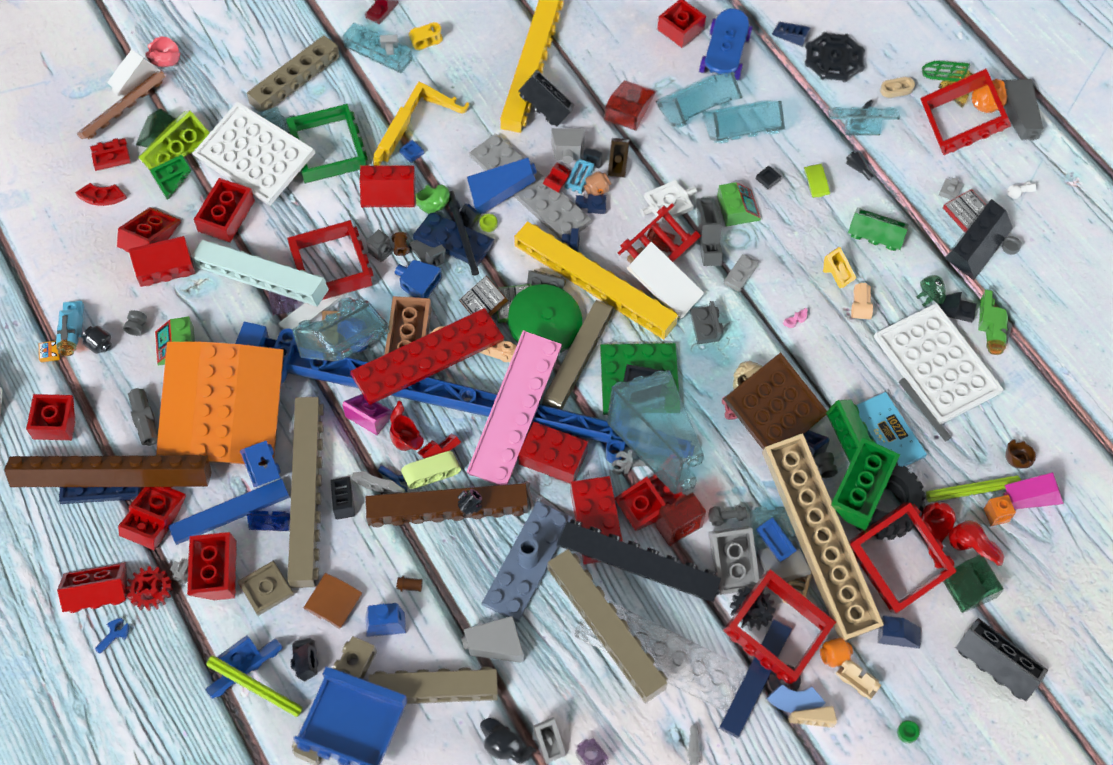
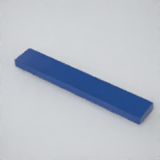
(228, 511)

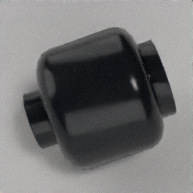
(96, 339)

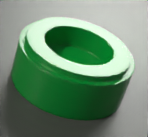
(908, 731)

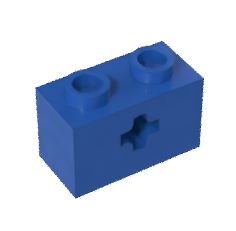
(260, 474)

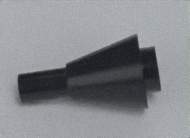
(856, 162)

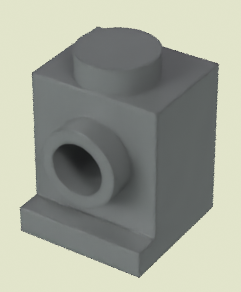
(379, 246)

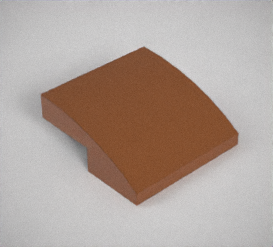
(332, 600)

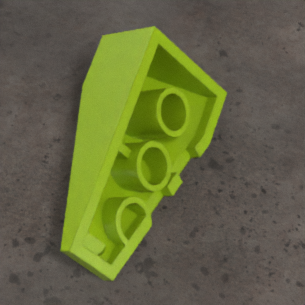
(178, 138)

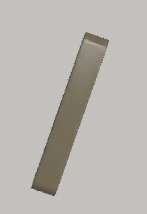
(578, 355)

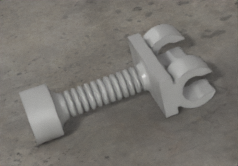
(627, 463)

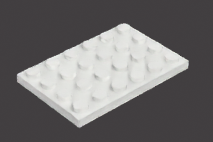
(254, 153)
(938, 363)

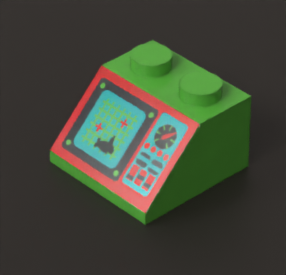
(737, 204)
(173, 331)

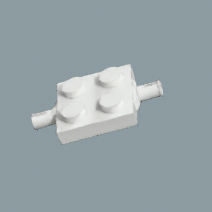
(667, 195)

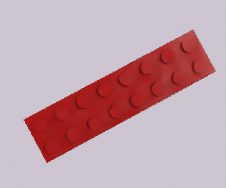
(426, 356)

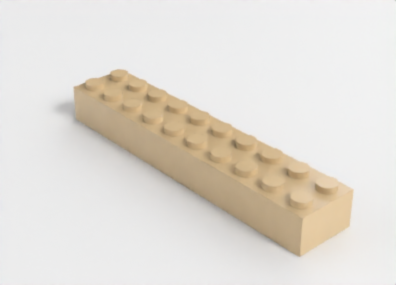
(822, 538)

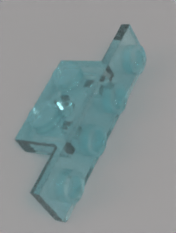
(863, 120)

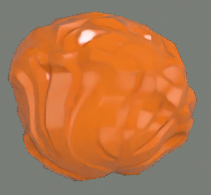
(983, 99)

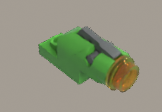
(994, 323)

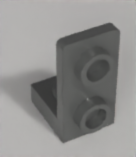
(427, 254)

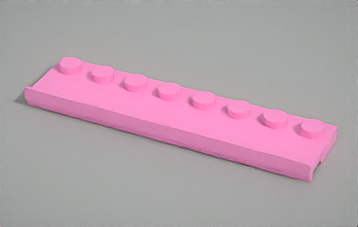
(514, 409)

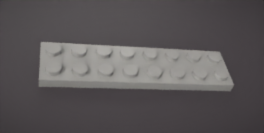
(546, 204)

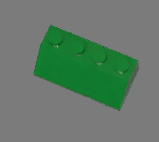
(864, 483)

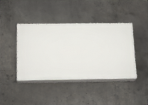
(665, 280)

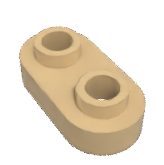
(897, 87)

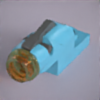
(69, 327)

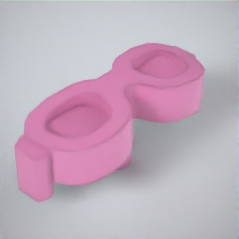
(798, 317)

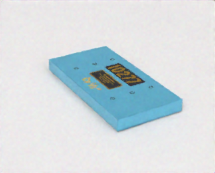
(890, 429)

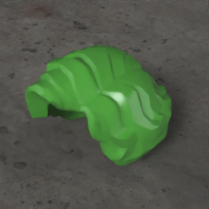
(432, 199)

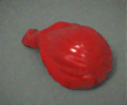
(941, 520)

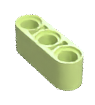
(431, 469)

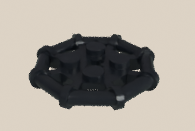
(834, 45)

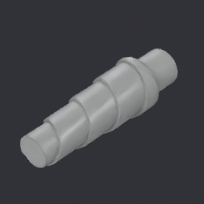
(694, 749)

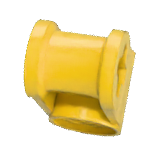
(424, 36)

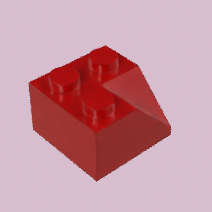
(681, 22)
(51, 417)

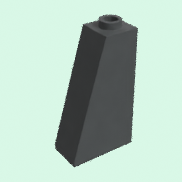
(1023, 108)

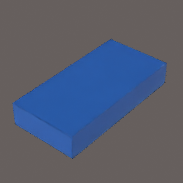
(776, 539)

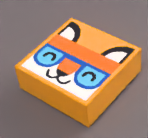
(48, 352)

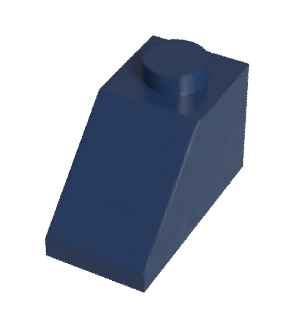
(899, 632)

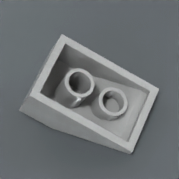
(734, 558)

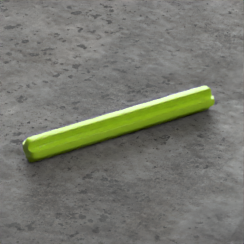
(970, 489)
(254, 686)

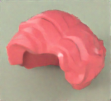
(163, 52)

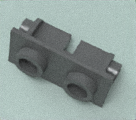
(537, 278)

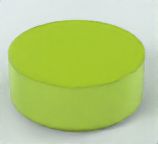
(488, 222)

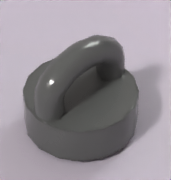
(1011, 245)

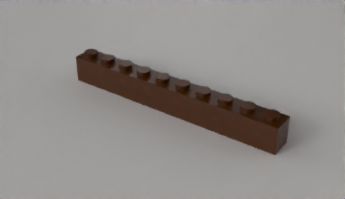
(108, 471)

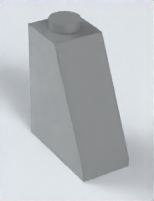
(494, 641)

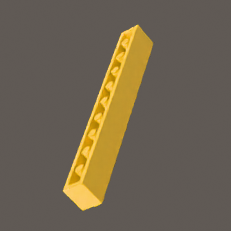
(531, 58)
(596, 280)

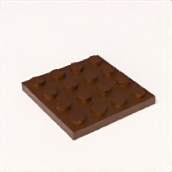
(775, 403)

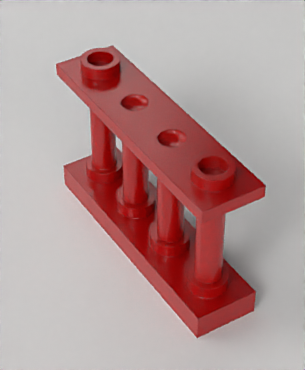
(675, 249)

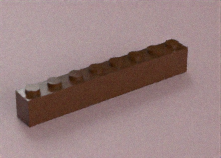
(443, 505)

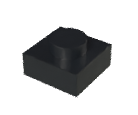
(593, 156)
(768, 177)
(469, 215)

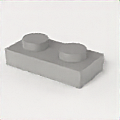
(740, 273)

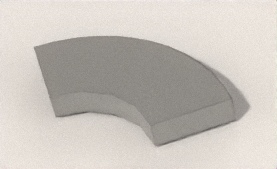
(377, 484)

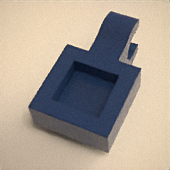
(593, 204)

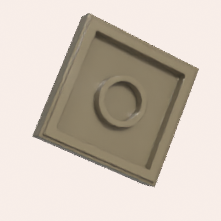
(265, 588)

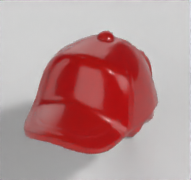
(403, 430)

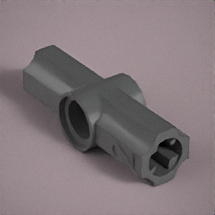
(143, 416)

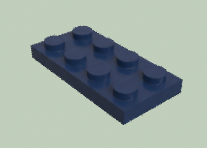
(442, 231)

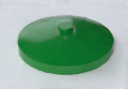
(545, 313)

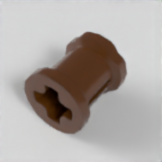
(400, 244)

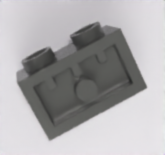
(706, 324)

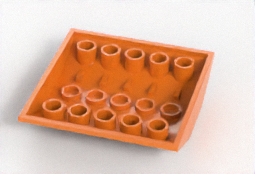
(219, 399)

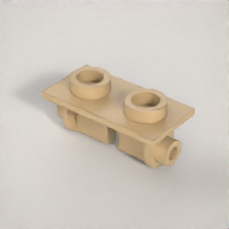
(866, 685)

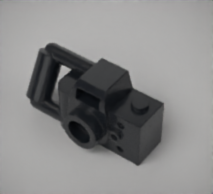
(304, 659)

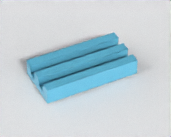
(575, 186)

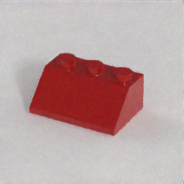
(387, 186)
(162, 261)
(212, 566)
(93, 587)

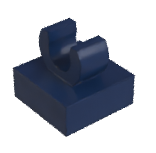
(573, 239)

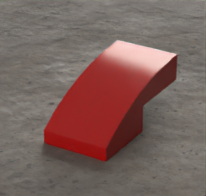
(557, 177)
(433, 448)

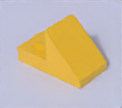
(839, 267)

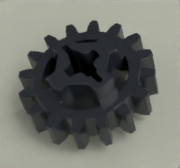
(761, 612)

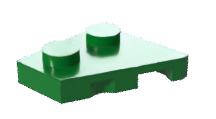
(170, 175)

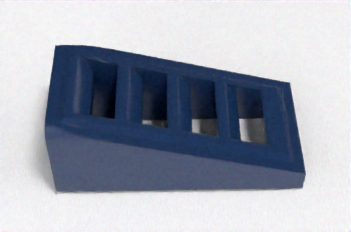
(800, 36)

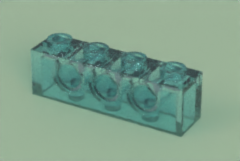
(368, 44)

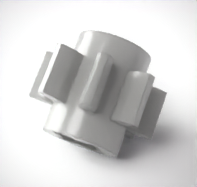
(180, 571)

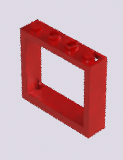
(957, 90)
(326, 234)
(874, 576)
(796, 601)

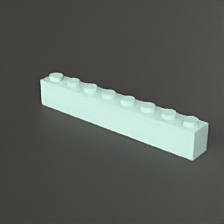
(260, 272)

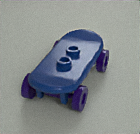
(727, 42)

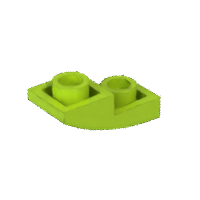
(817, 180)

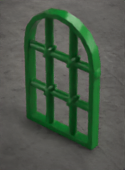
(950, 74)

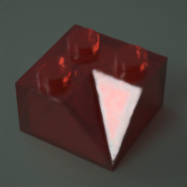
(680, 518)

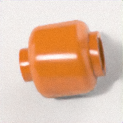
(835, 652)

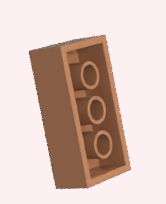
(407, 321)

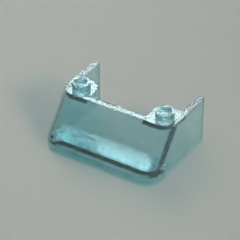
(698, 97)

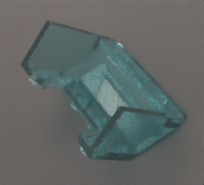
(744, 119)
(341, 332)

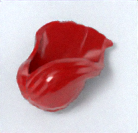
(971, 535)

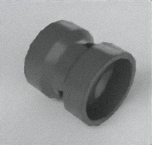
(135, 322)
(825, 464)

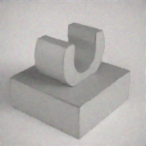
(389, 42)
(950, 189)

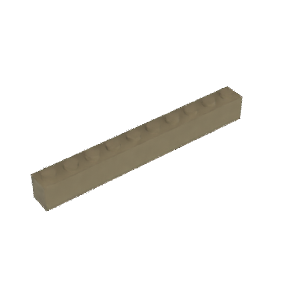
(304, 493)

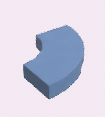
(795, 700)

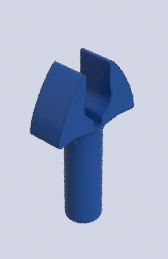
(392, 476)
(114, 633)

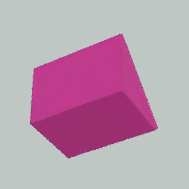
(370, 417)

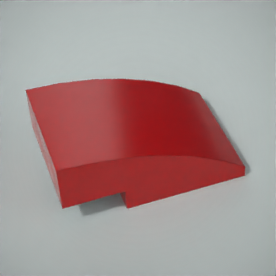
(644, 500)
(151, 515)

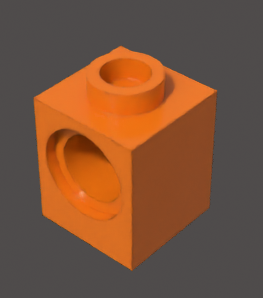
(999, 510)

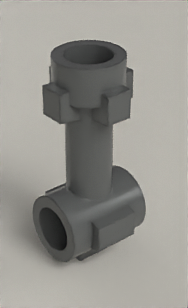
(716, 516)

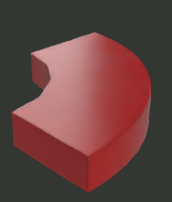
(101, 195)

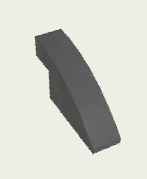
(710, 230)

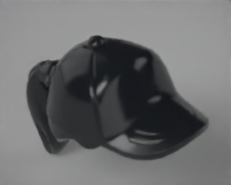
(504, 743)

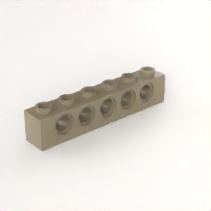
(293, 74)
(352, 649)

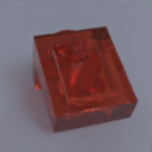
(653, 237)

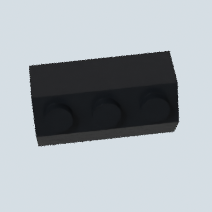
(546, 98)

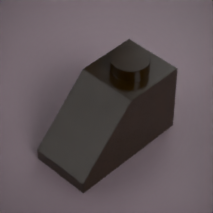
(618, 157)

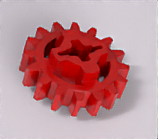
(144, 597)

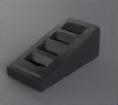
(343, 509)

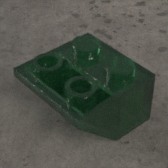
(973, 584)

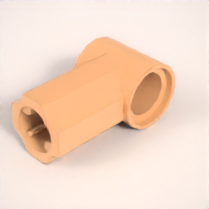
(862, 306)

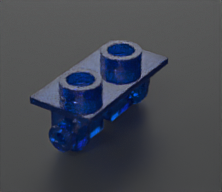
(263, 521)

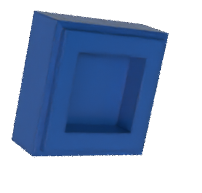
(411, 151)

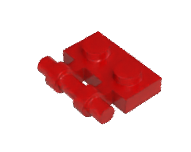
(110, 154)

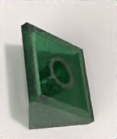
(153, 127)

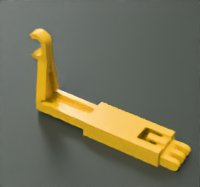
(402, 118)

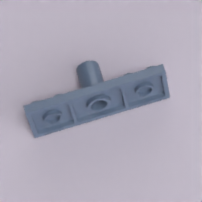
(526, 562)

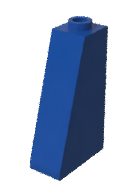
(500, 183)

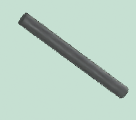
(920, 404)

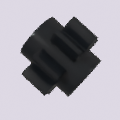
(470, 501)

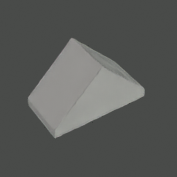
(549, 740)

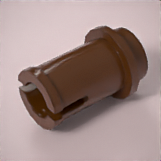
(409, 584)

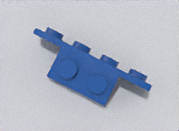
(245, 658)

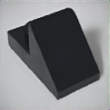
(957, 308)

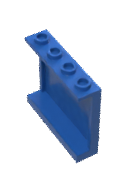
(351, 720)

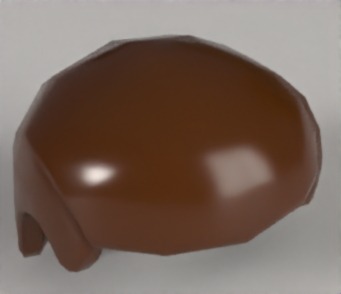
(1020, 454)

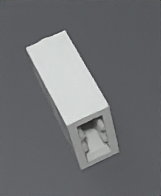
(131, 73)

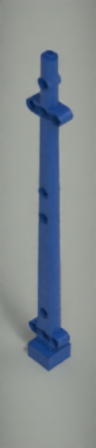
(428, 390)

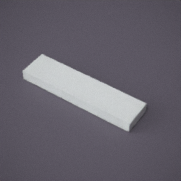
(309, 312)

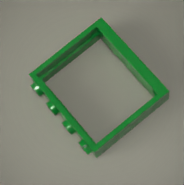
(325, 117)

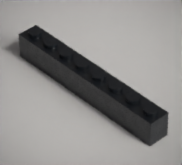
(639, 561)

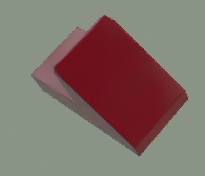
(380, 10)

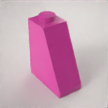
(1034, 492)

